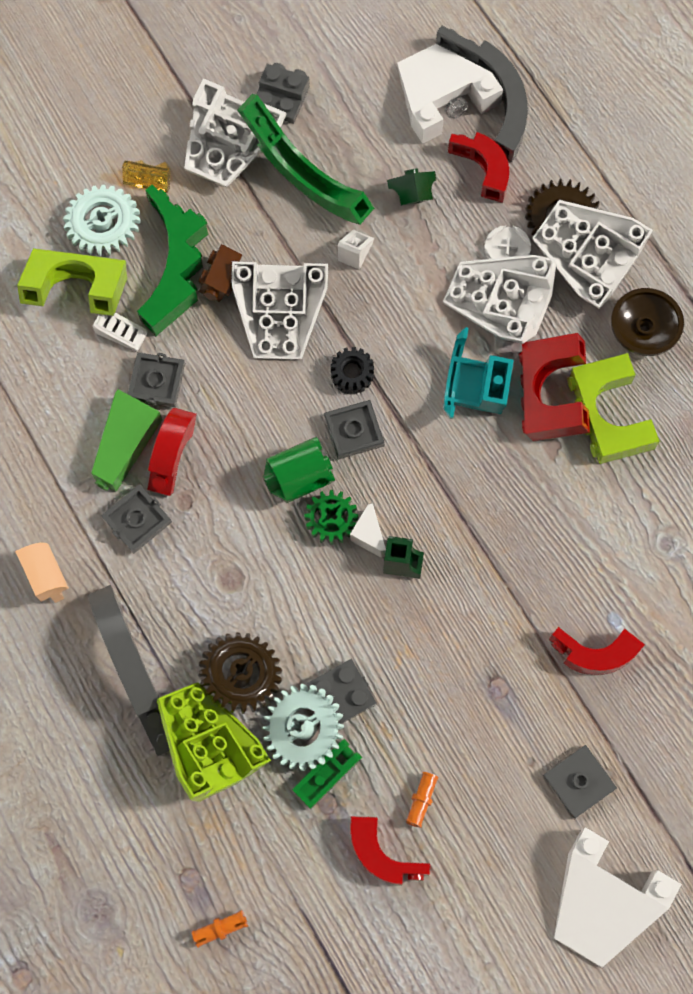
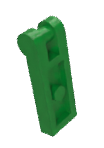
(325, 777)

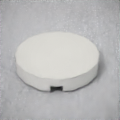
(507, 242)

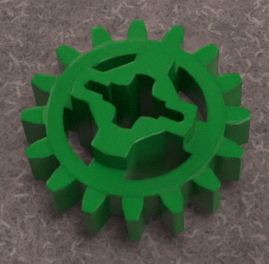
(338, 509)

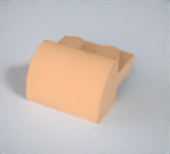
(42, 571)

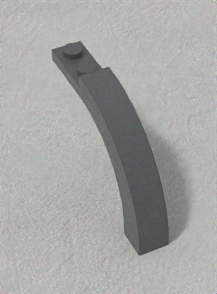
(513, 94)
(129, 664)

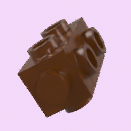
(217, 280)

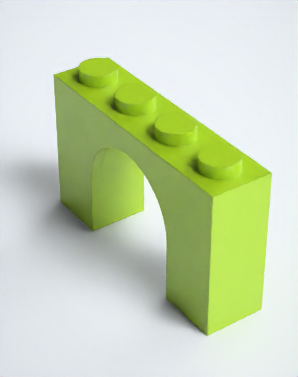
(50, 267)
(609, 440)

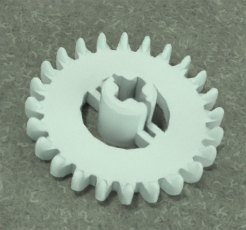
(106, 233)
(284, 720)

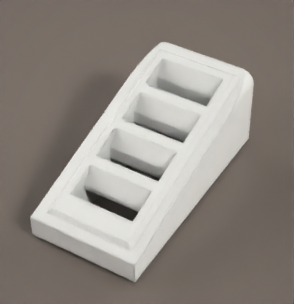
(99, 328)

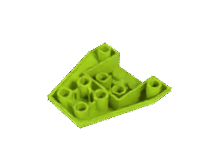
(207, 743)

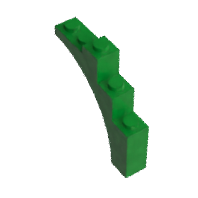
(175, 290)

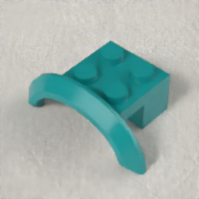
(476, 382)

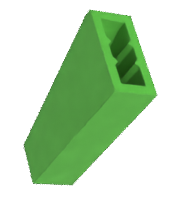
(123, 439)

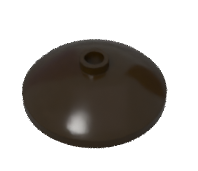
(649, 309)

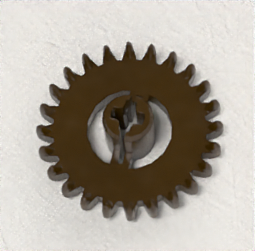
(542, 201)
(231, 690)

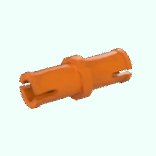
(422, 799)
(219, 928)

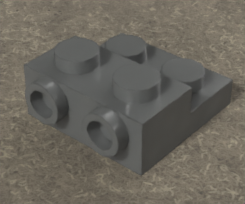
(283, 89)

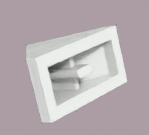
(354, 248)
(368, 533)

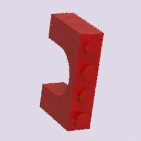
(538, 362)

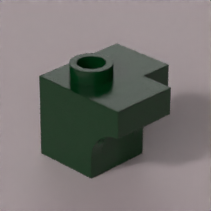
(413, 186)
(402, 558)

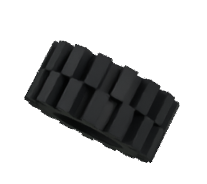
(352, 384)

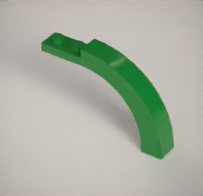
(298, 170)

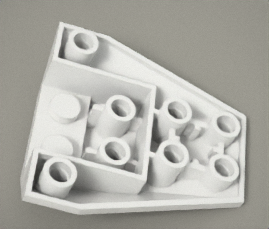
(591, 248)
(504, 294)
(279, 305)

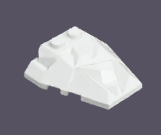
(219, 137)

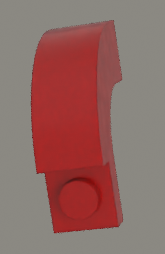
(491, 159)
(168, 448)
(597, 661)
(373, 858)

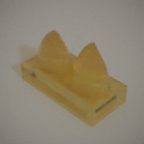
(143, 175)

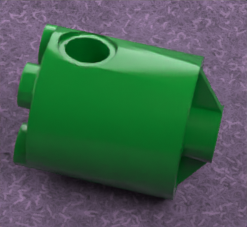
(298, 471)

